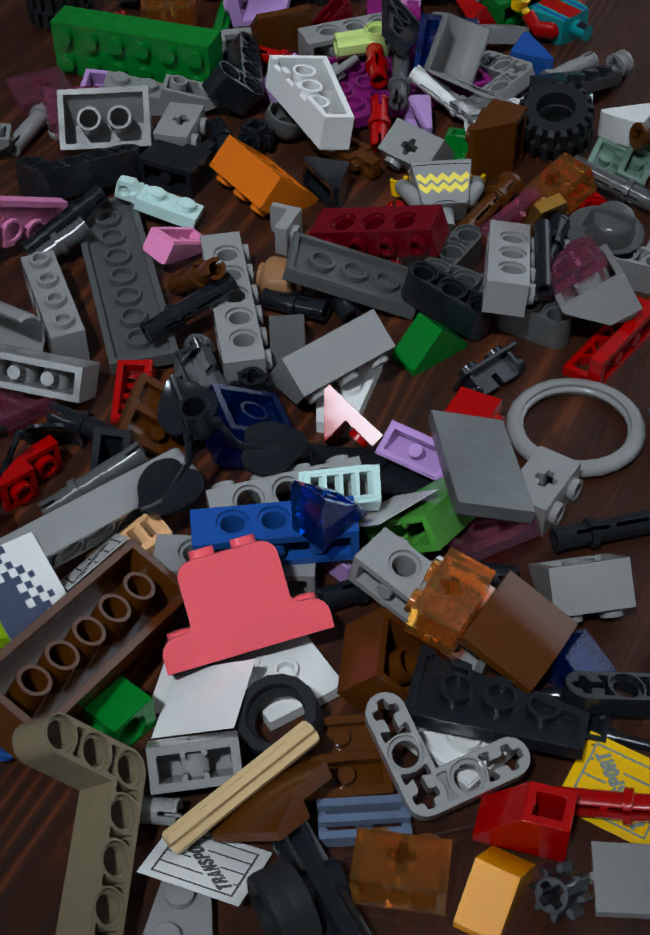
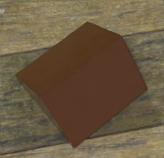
(279, 27)

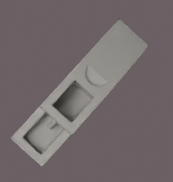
(174, 89)

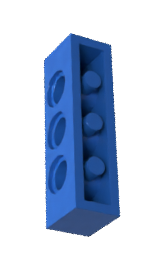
(271, 524)

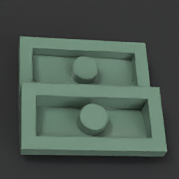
(621, 160)

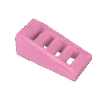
(172, 243)

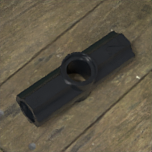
(324, 882)

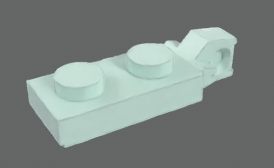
(158, 202)

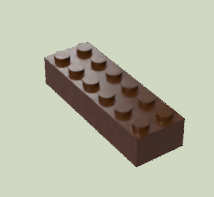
(86, 639)

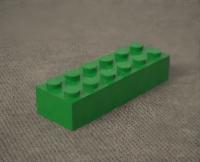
(133, 45)

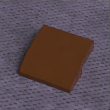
(141, 417)
(518, 632)
(350, 758)
(276, 807)

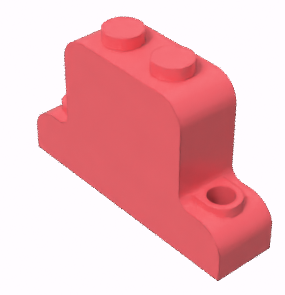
(238, 605)

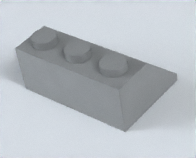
(103, 118)
(603, 296)
(333, 359)

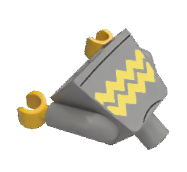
(441, 183)

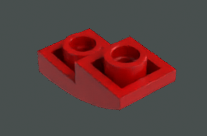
(34, 465)

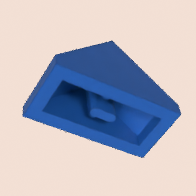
(531, 50)

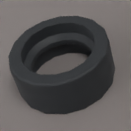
(265, 691)

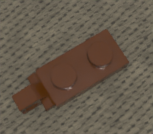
(359, 156)

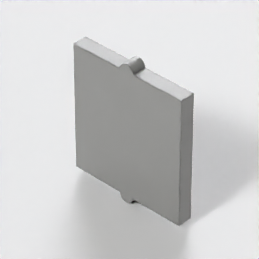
(620, 879)

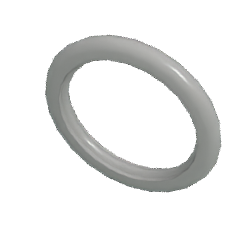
(583, 387)

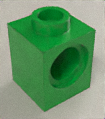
(122, 712)

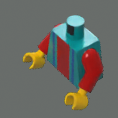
(555, 20)

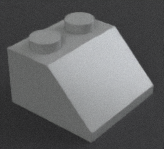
(586, 584)

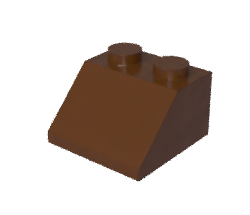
(377, 659)

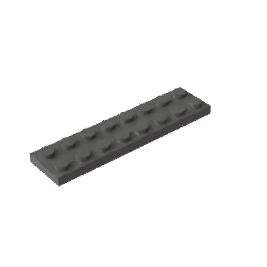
(124, 285)

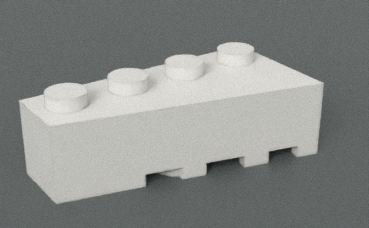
(312, 98)

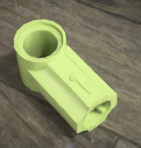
(356, 41)

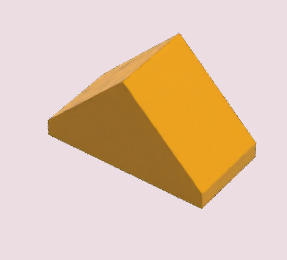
(492, 892)

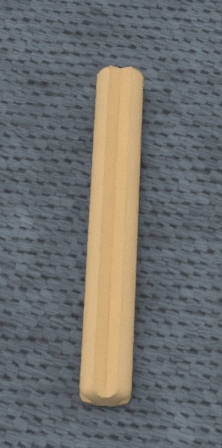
(240, 787)

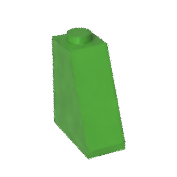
(427, 523)

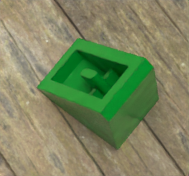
(426, 345)

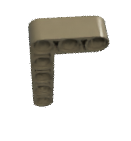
(106, 816)

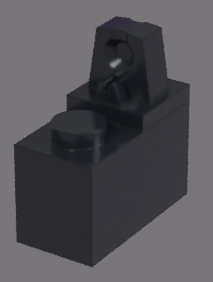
(178, 168)

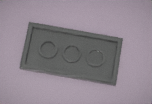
(347, 274)
(480, 467)

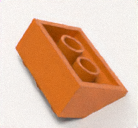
(258, 178)

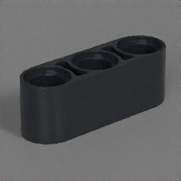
(446, 300)

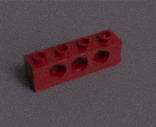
(385, 229)

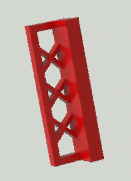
(615, 349)

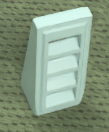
(355, 474)

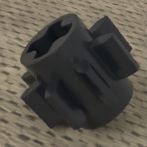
(257, 135)
(254, 379)
(549, 896)

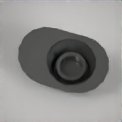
(609, 224)

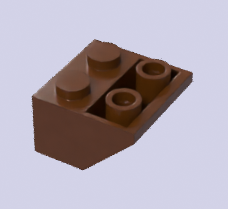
(497, 139)

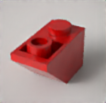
(528, 819)

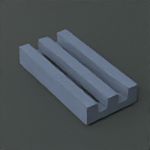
(361, 813)

